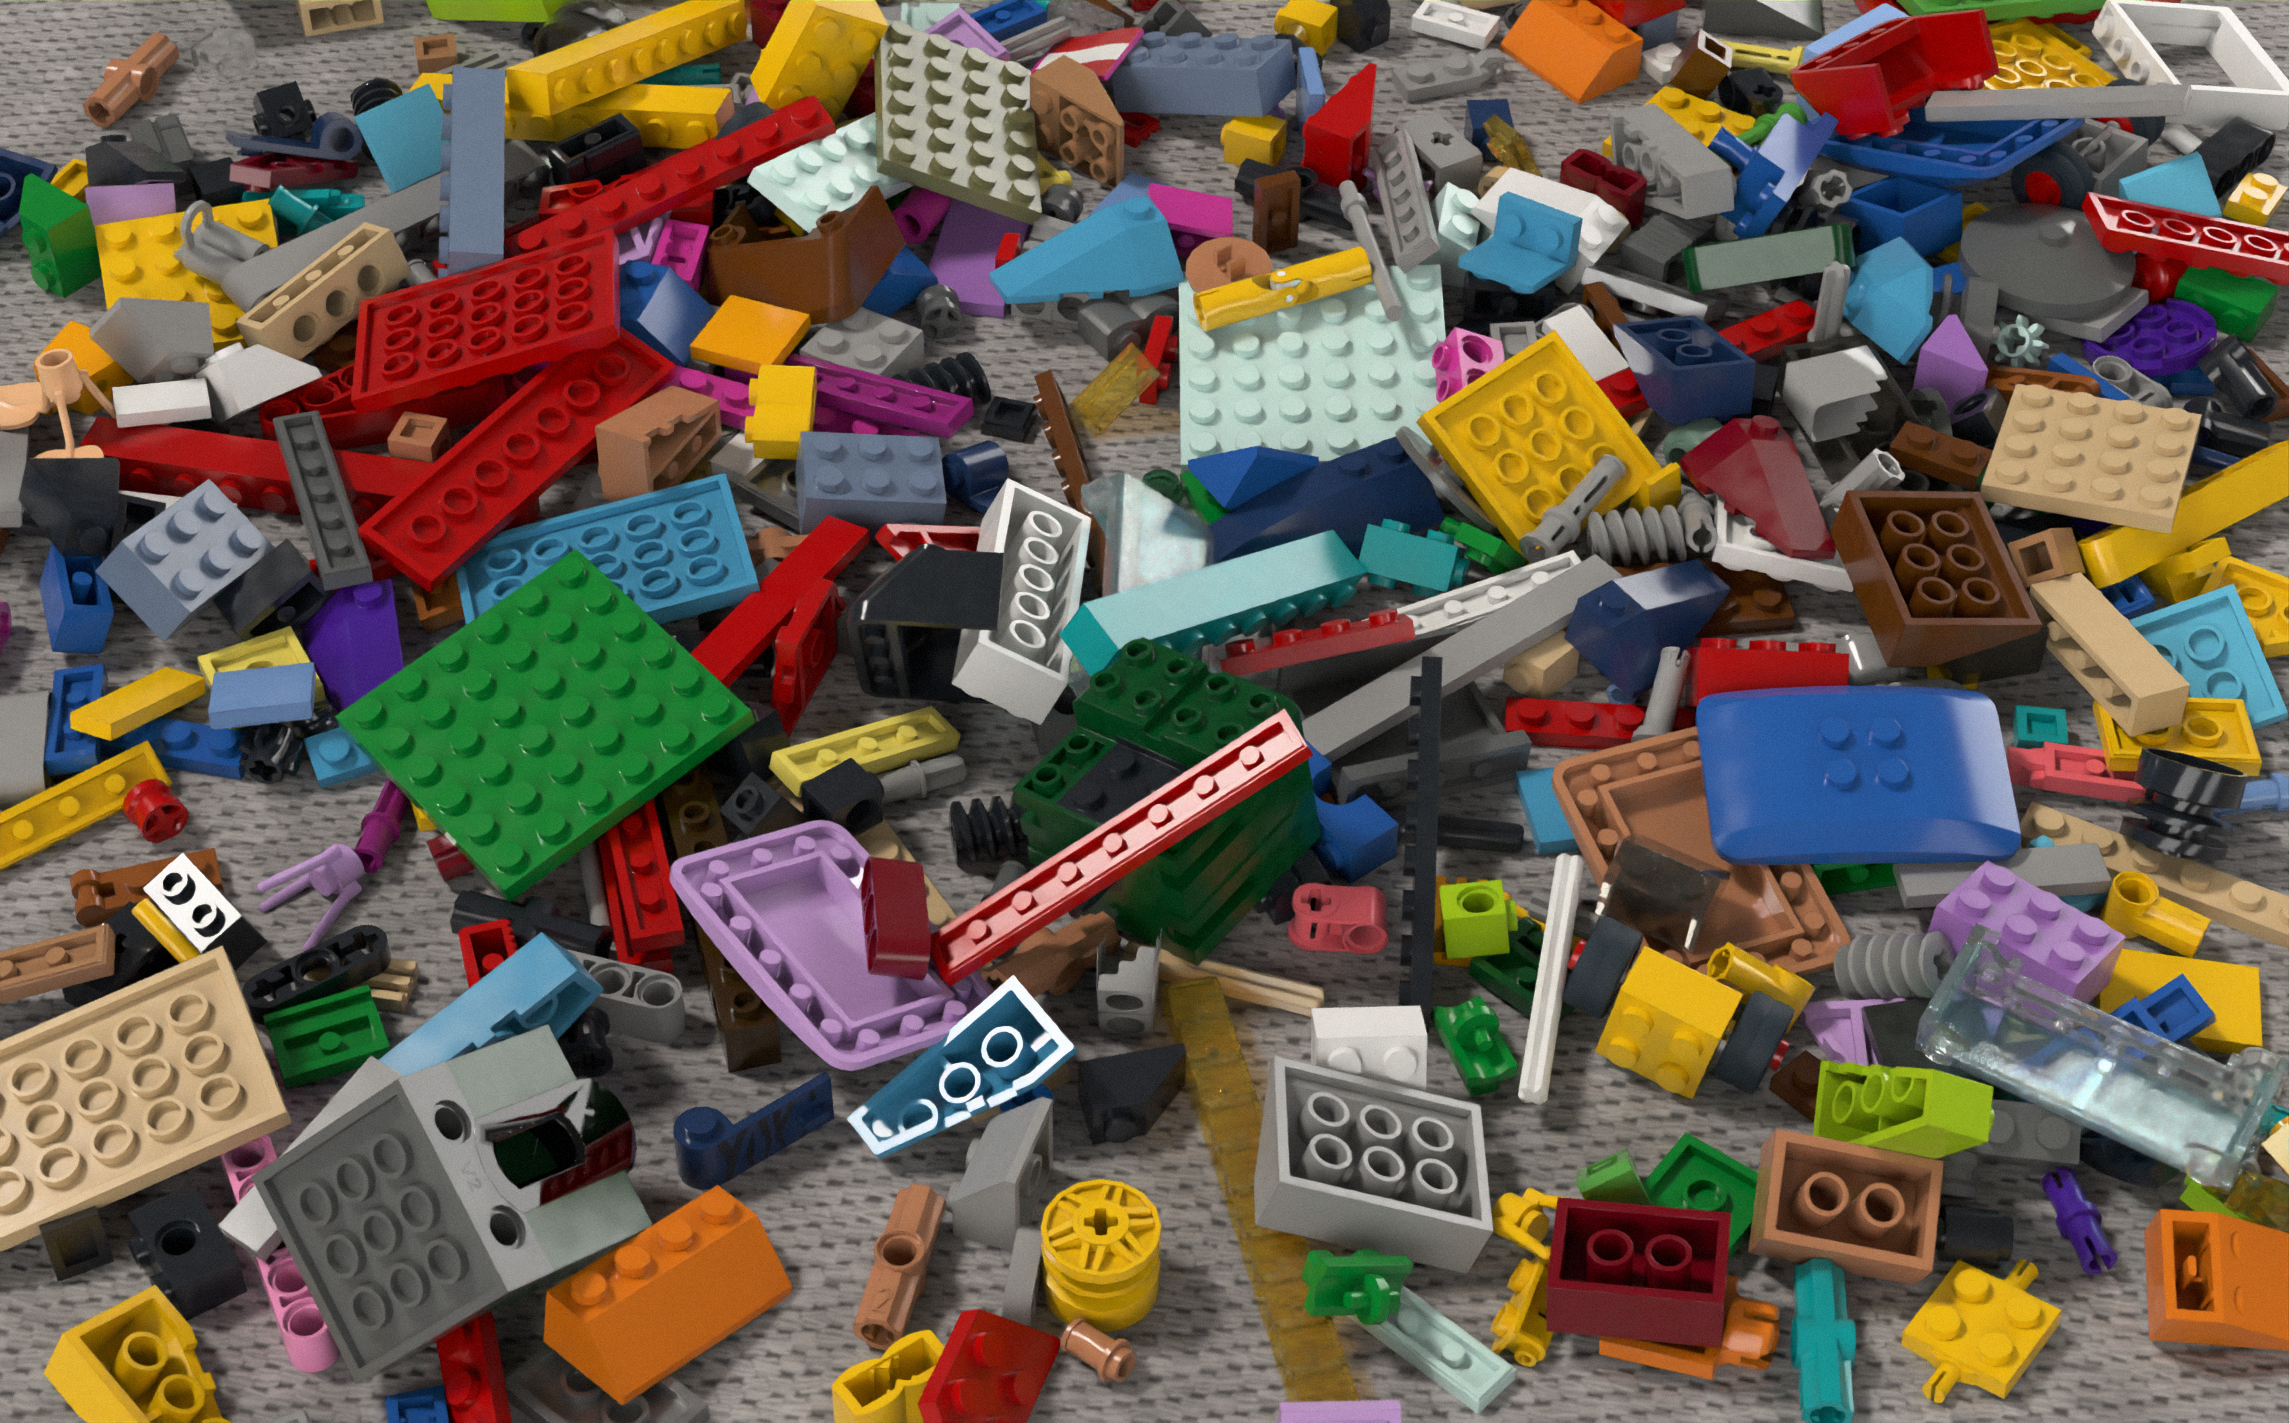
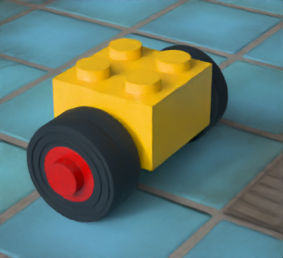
(1671, 1015)

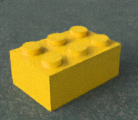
(819, 52)

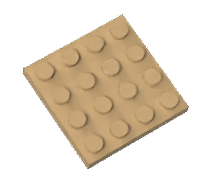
(2091, 457)

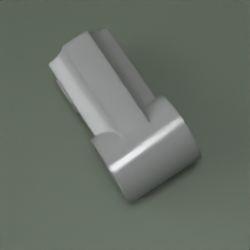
(1874, 473)

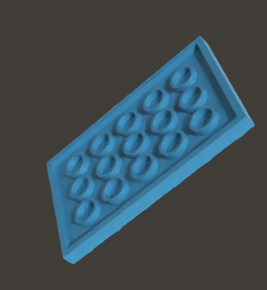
(665, 549)

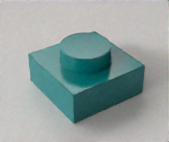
(2038, 725)

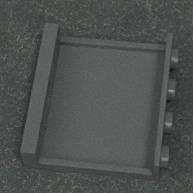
(1472, 740)

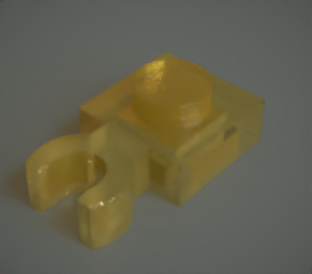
(2261, 1197)

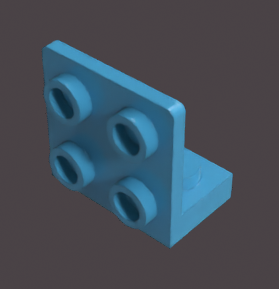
(1528, 245)

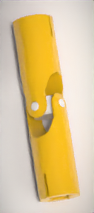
(1276, 290)

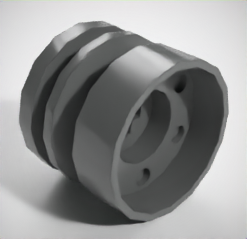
(1973, 307)

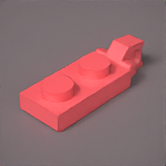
(2071, 771)

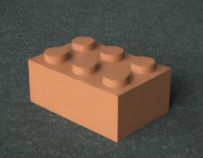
(1846, 1204)

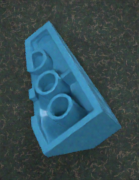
(982, 1062)

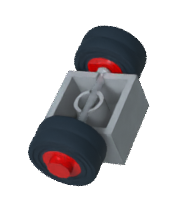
(2087, 159)

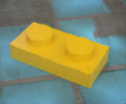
(2255, 199)

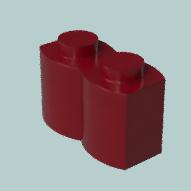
(1612, 183)

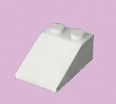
(1599, 225)

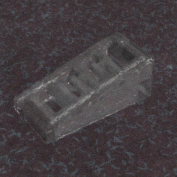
(1083, 11)

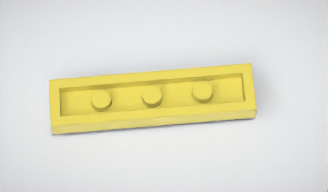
(873, 746)

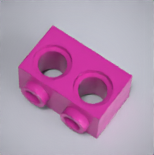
(684, 251)
(1463, 360)

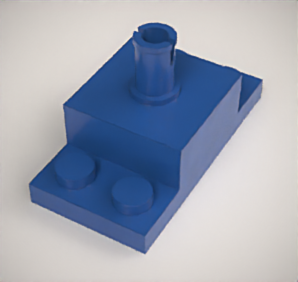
(1770, 171)

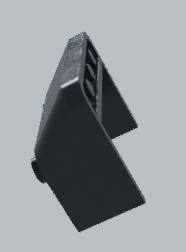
(913, 618)

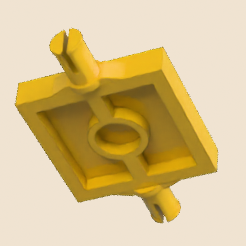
(1980, 1329)

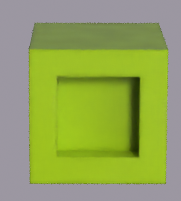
(1476, 919)

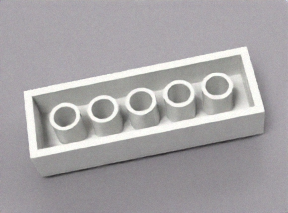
(1043, 571)

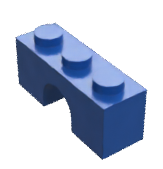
(1354, 834)

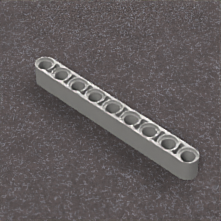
(408, 213)

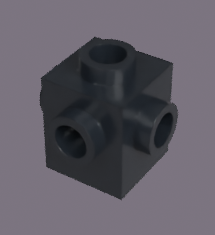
(285, 103)

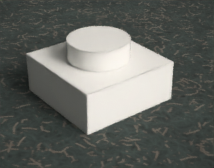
(1658, 61)

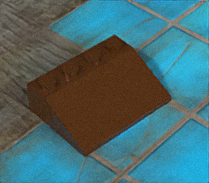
(1931, 575)

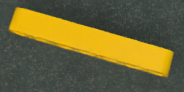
(2202, 511)

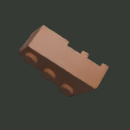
(655, 442)

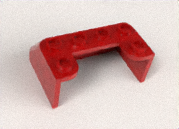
(1895, 68)

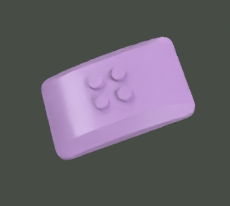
(794, 931)

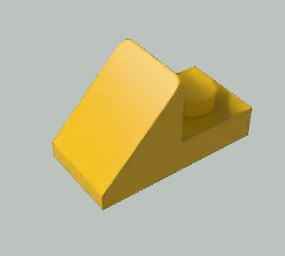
(2185, 573)

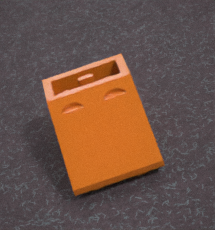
(2216, 1281)

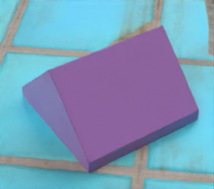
(1950, 363)

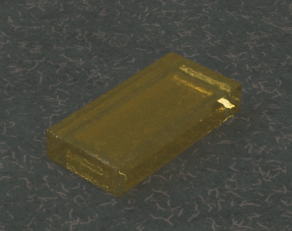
(1114, 389)

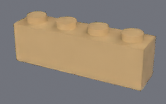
(2109, 655)

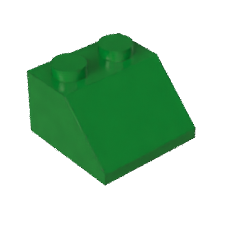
(58, 237)

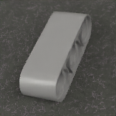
(22, 746)
(637, 998)

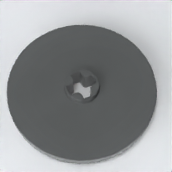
(1443, 477)

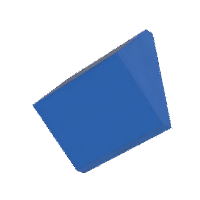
(1247, 472)

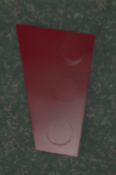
(274, 168)

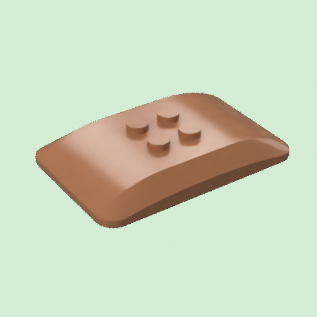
(1660, 793)

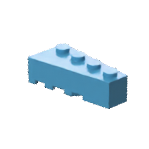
(523, 993)

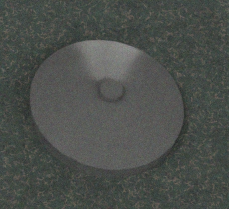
(2045, 261)

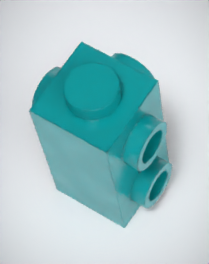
(1427, 562)

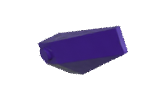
(355, 641)

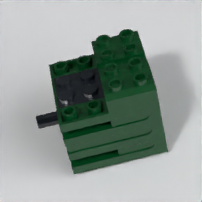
(1134, 734)

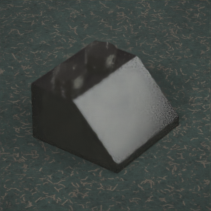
(1661, 891)

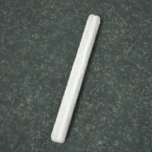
(1551, 980)

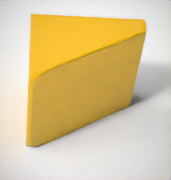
(1659, 490)

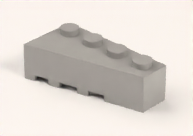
(1679, 169)

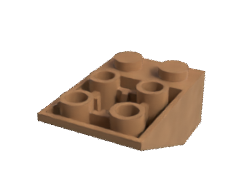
(1078, 120)

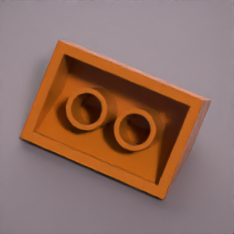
(1574, 47)

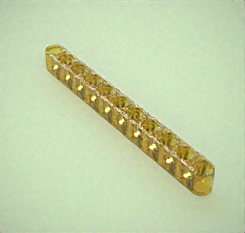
(1231, 1124)

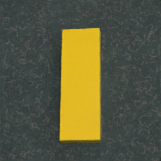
(137, 703)

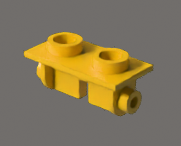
(1518, 1322)

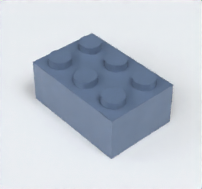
(869, 480)
(184, 559)

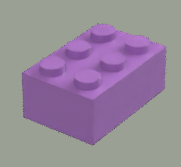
(2053, 938)

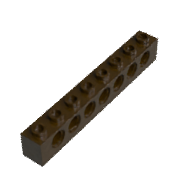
(743, 1019)

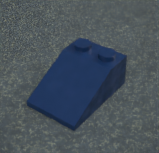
(1687, 369)

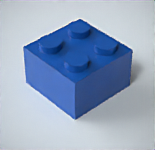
(1906, 208)

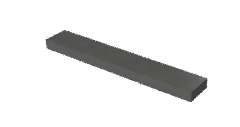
(322, 501)

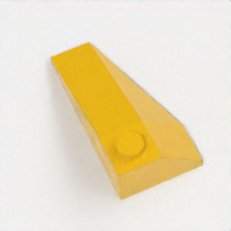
(134, 1366)

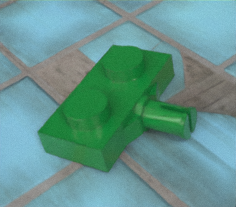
(1486, 550)

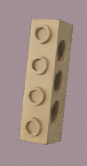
(326, 293)

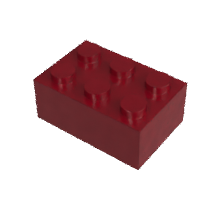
(1638, 1272)

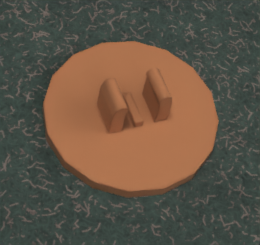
(1225, 262)

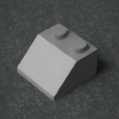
(156, 337)
(1004, 1175)

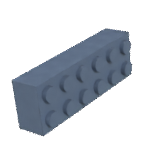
(475, 170)

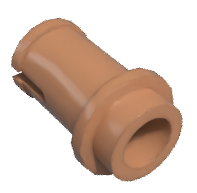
(1108, 1356)

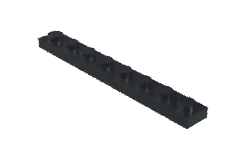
(1422, 820)

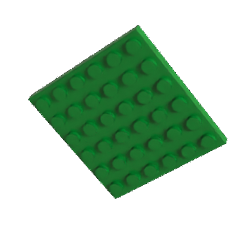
(544, 723)

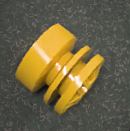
(1101, 1254)

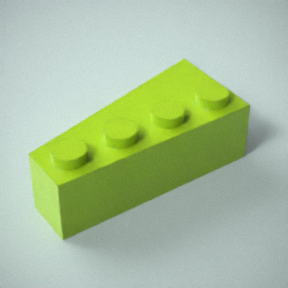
(1902, 1109)

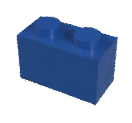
(75, 603)

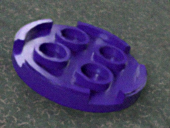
(2159, 339)

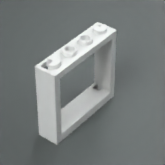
(2261, 87)

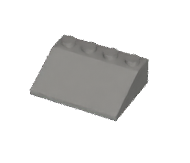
(1372, 1166)

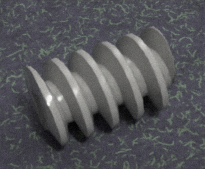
(1636, 535)
(1893, 965)

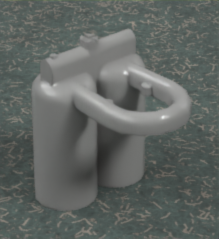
(213, 246)

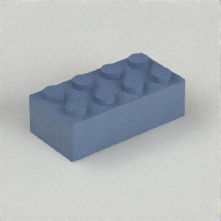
(1205, 75)

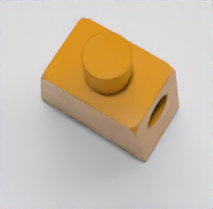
(88, 355)

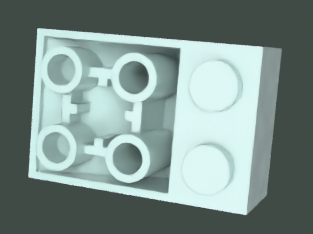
(1456, 231)

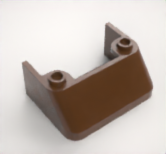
(811, 274)

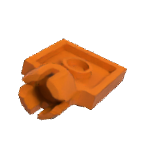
(1747, 1336)

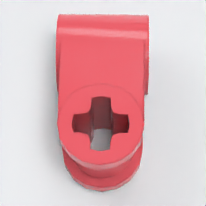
(1344, 919)

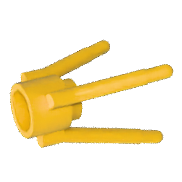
(1524, 1220)

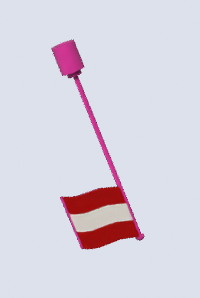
(1100, 52)

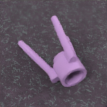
(330, 873)

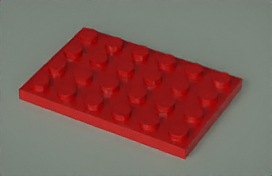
(487, 322)

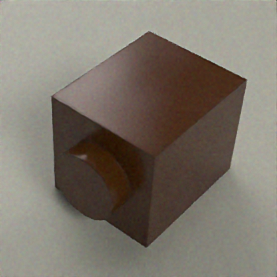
(1701, 65)

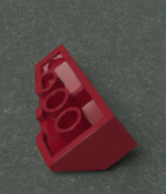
(1763, 479)

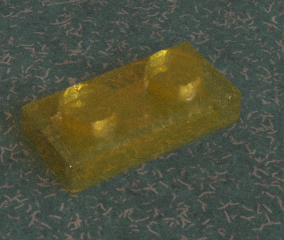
(1509, 146)

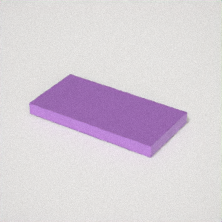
(968, 253)

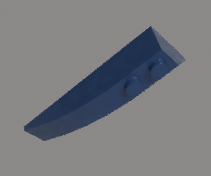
(1333, 496)

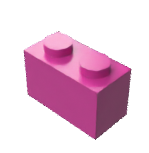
(1192, 216)

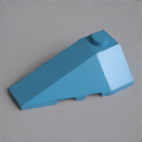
(1109, 251)

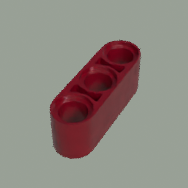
(895, 918)

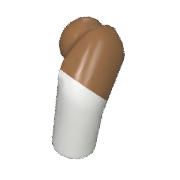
(2180, 137)

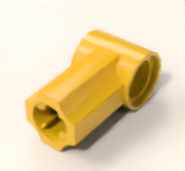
(2138, 909)
(1749, 974)

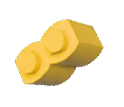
(783, 408)
(888, 1386)

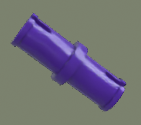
(2079, 1221)

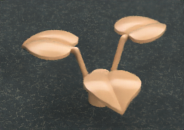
(58, 385)

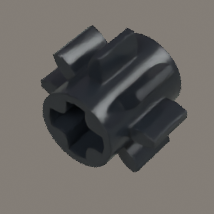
(270, 753)

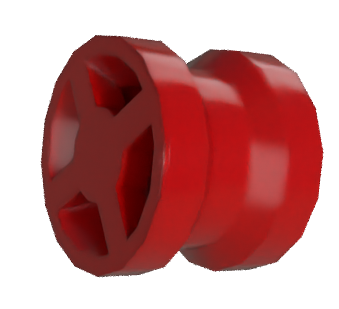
(155, 810)

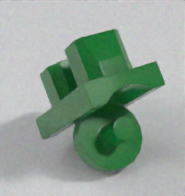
(1475, 1045)
(1355, 1284)

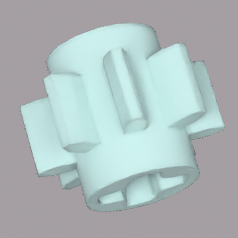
(2015, 333)

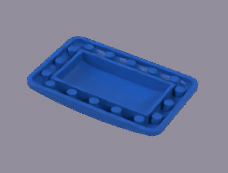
(1948, 151)
(1856, 776)

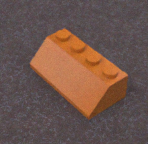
(665, 1295)

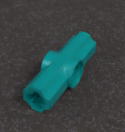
(1822, 1342)

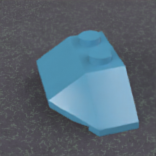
(1891, 297)

